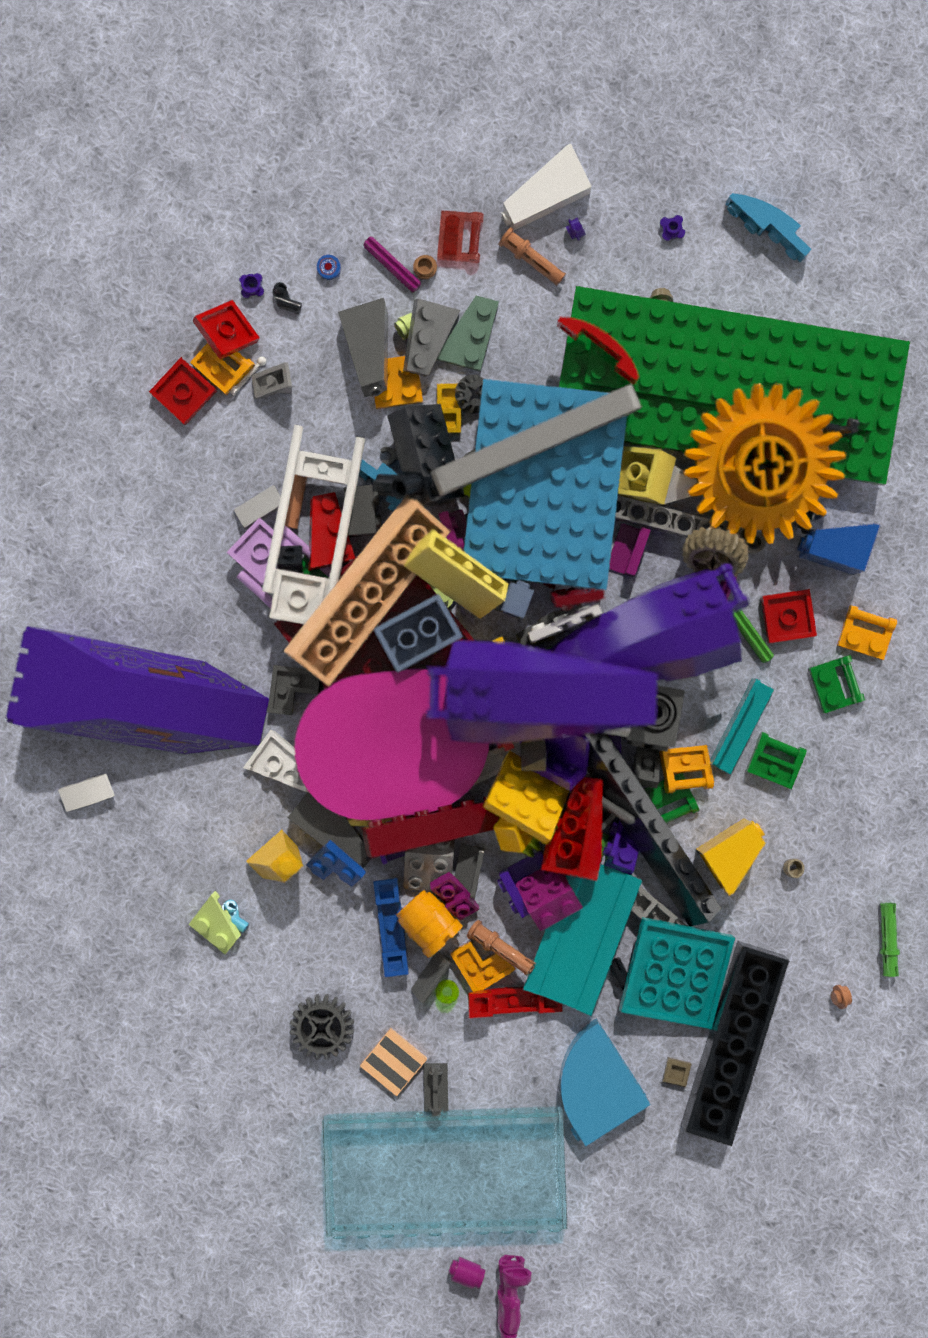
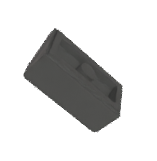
(533, 755)
(431, 976)

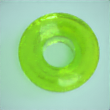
(444, 998)

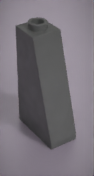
(367, 340)
(326, 826)

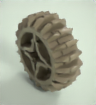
(713, 548)

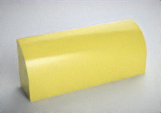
(456, 574)

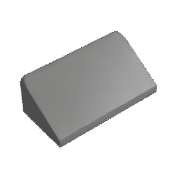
(259, 506)

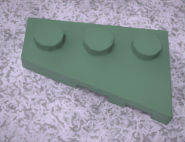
(471, 335)

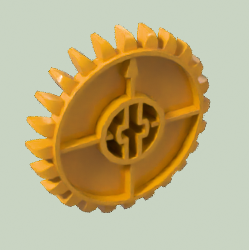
(746, 427)

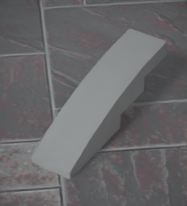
(649, 907)

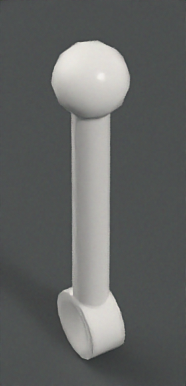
(261, 361)

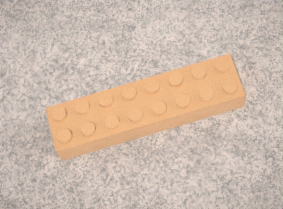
(363, 593)

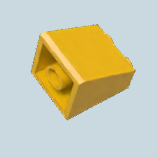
(732, 853)

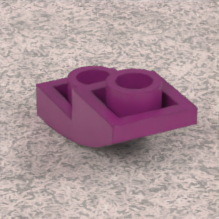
(455, 896)

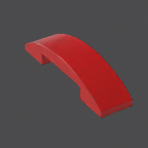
(576, 327)
(508, 1000)

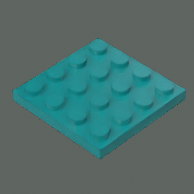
(676, 973)

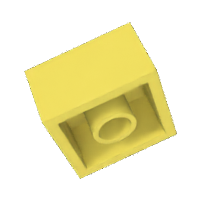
(645, 474)

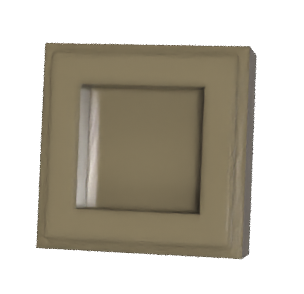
(676, 1072)

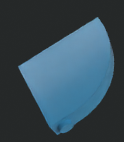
(597, 1085)

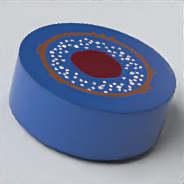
(328, 267)

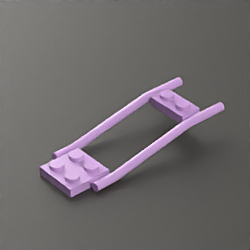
(253, 552)

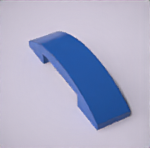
(392, 934)

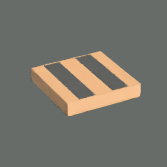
(393, 1061)

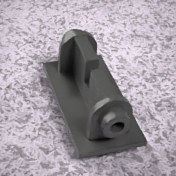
(435, 1088)

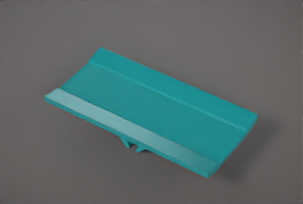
(581, 947)

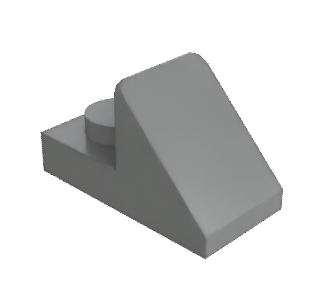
(272, 381)

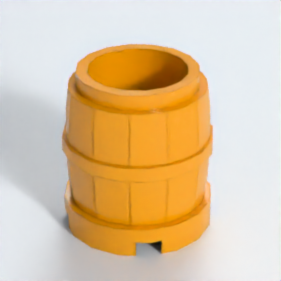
(428, 922)

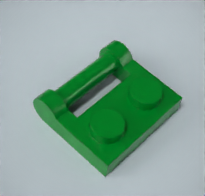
(829, 687)
(772, 767)
(661, 799)

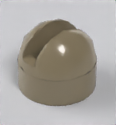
(793, 873)

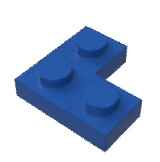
(333, 859)

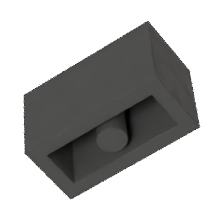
(363, 517)

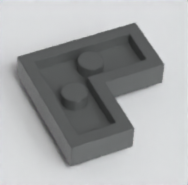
(284, 685)

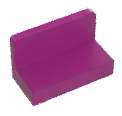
(628, 549)

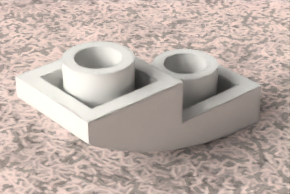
(86, 792)

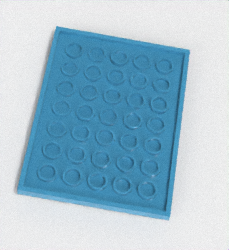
(554, 510)

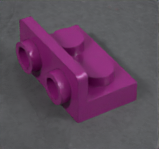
(457, 525)

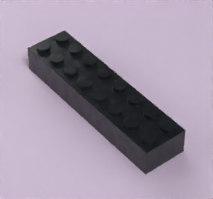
(734, 1043)

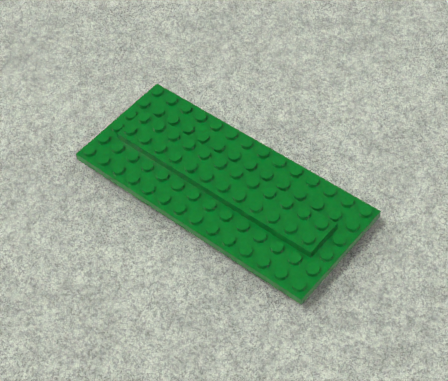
(703, 354)

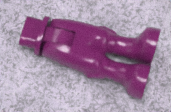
(512, 1276)

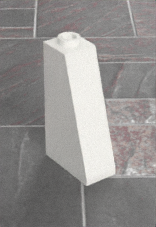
(548, 190)

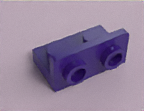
(621, 850)

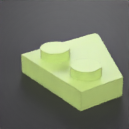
(215, 924)

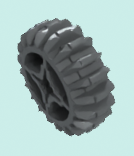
(314, 1020)

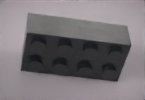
(423, 447)

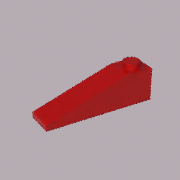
(578, 839)

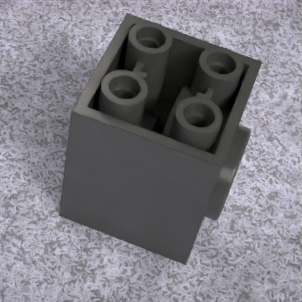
(665, 731)

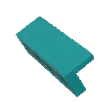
(741, 725)

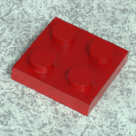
(226, 329)
(183, 391)
(788, 616)

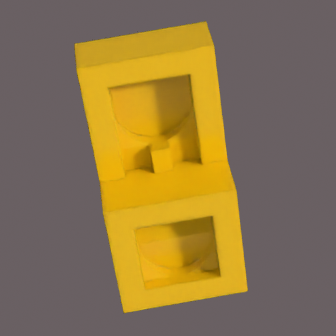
(449, 406)

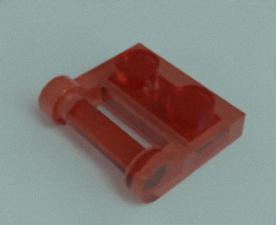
(452, 236)

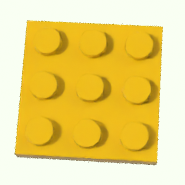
(526, 799)

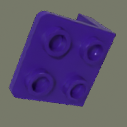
(566, 760)
(513, 874)

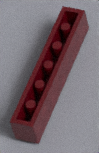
(427, 827)

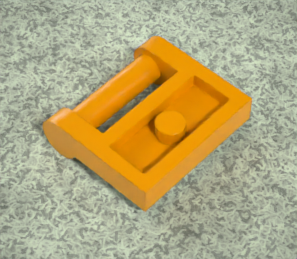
(219, 371)
(864, 640)
(684, 761)

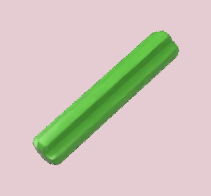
(752, 637)

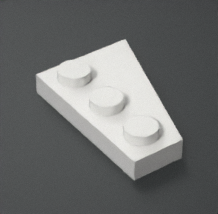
(564, 623)
(276, 760)

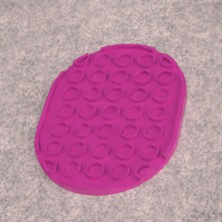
(376, 754)

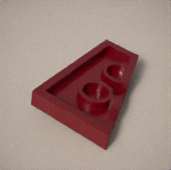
(568, 597)

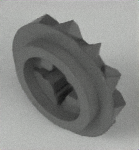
(463, 393)

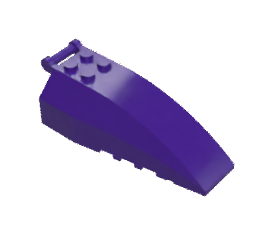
(668, 629)
(529, 693)

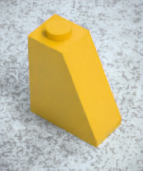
(277, 858)

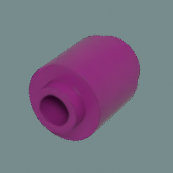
(466, 1273)

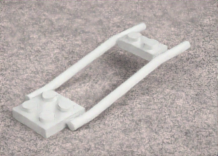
(295, 593)

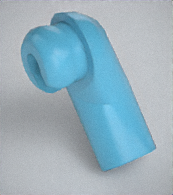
(232, 907)

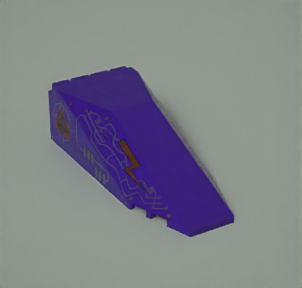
(131, 695)

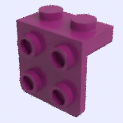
(548, 897)

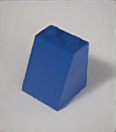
(840, 547)

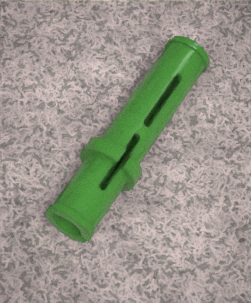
(889, 940)

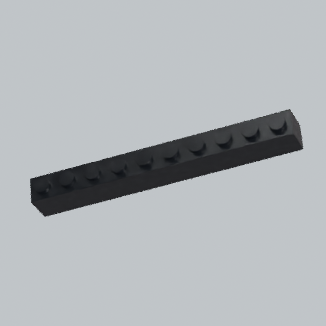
(651, 832)

